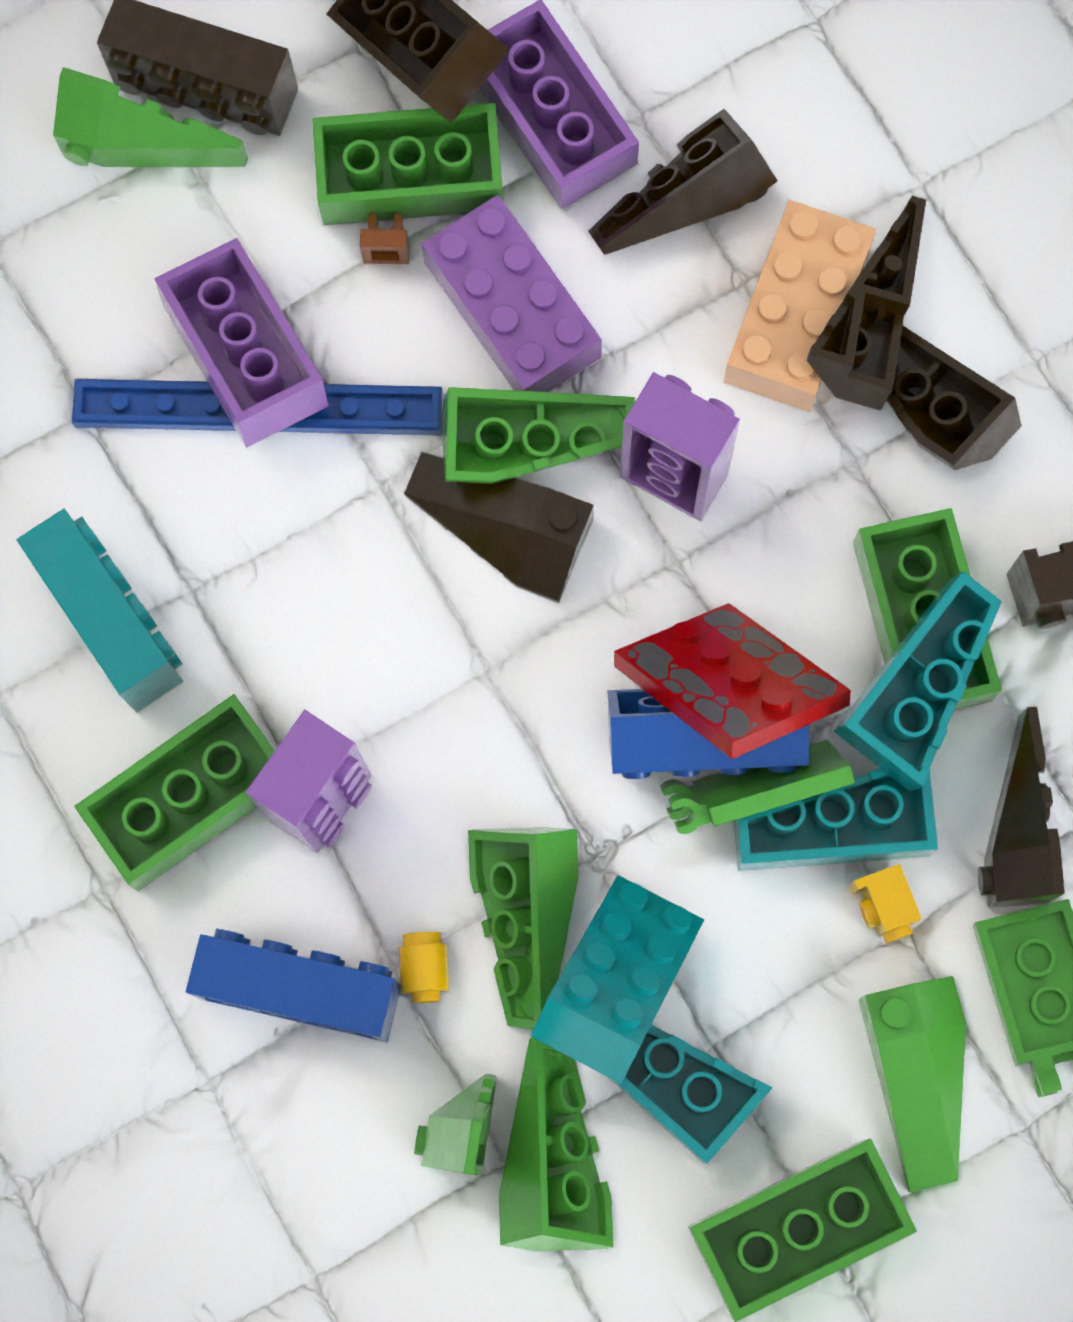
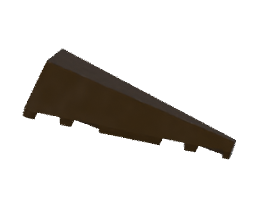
(863, 337)

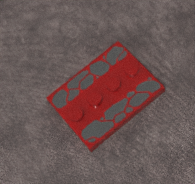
(731, 680)

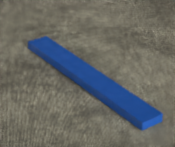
(195, 407)

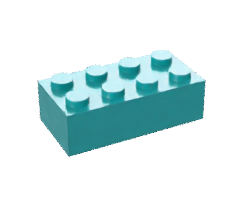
(95, 602)
(617, 979)

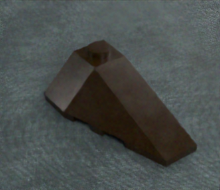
(949, 405)
(1022, 853)

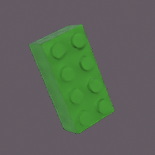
(406, 163)
(903, 572)
(178, 794)
(801, 1229)

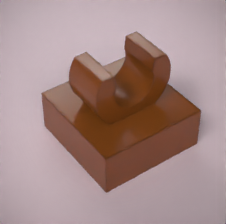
(384, 245)

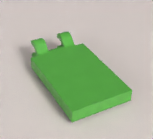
(733, 797)
(1032, 984)

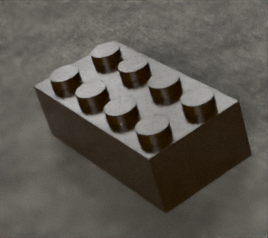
(425, 45)
(198, 66)

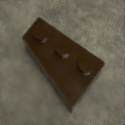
(1043, 586)

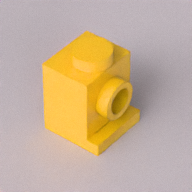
(887, 903)

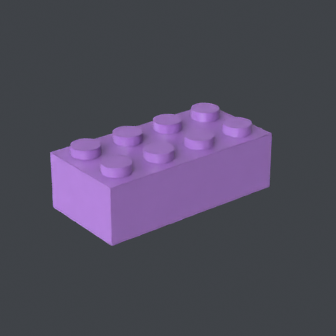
(557, 108)
(511, 299)
(242, 342)
(678, 444)
(311, 782)

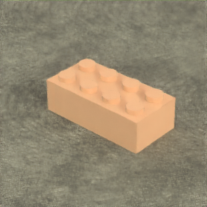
(797, 293)

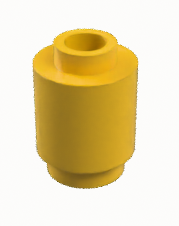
(423, 967)

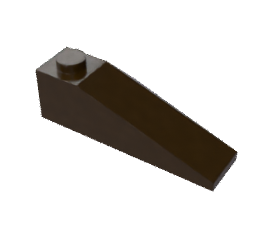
(709, 177)
(512, 524)

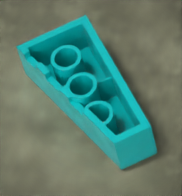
(914, 694)
(845, 825)
(690, 1092)

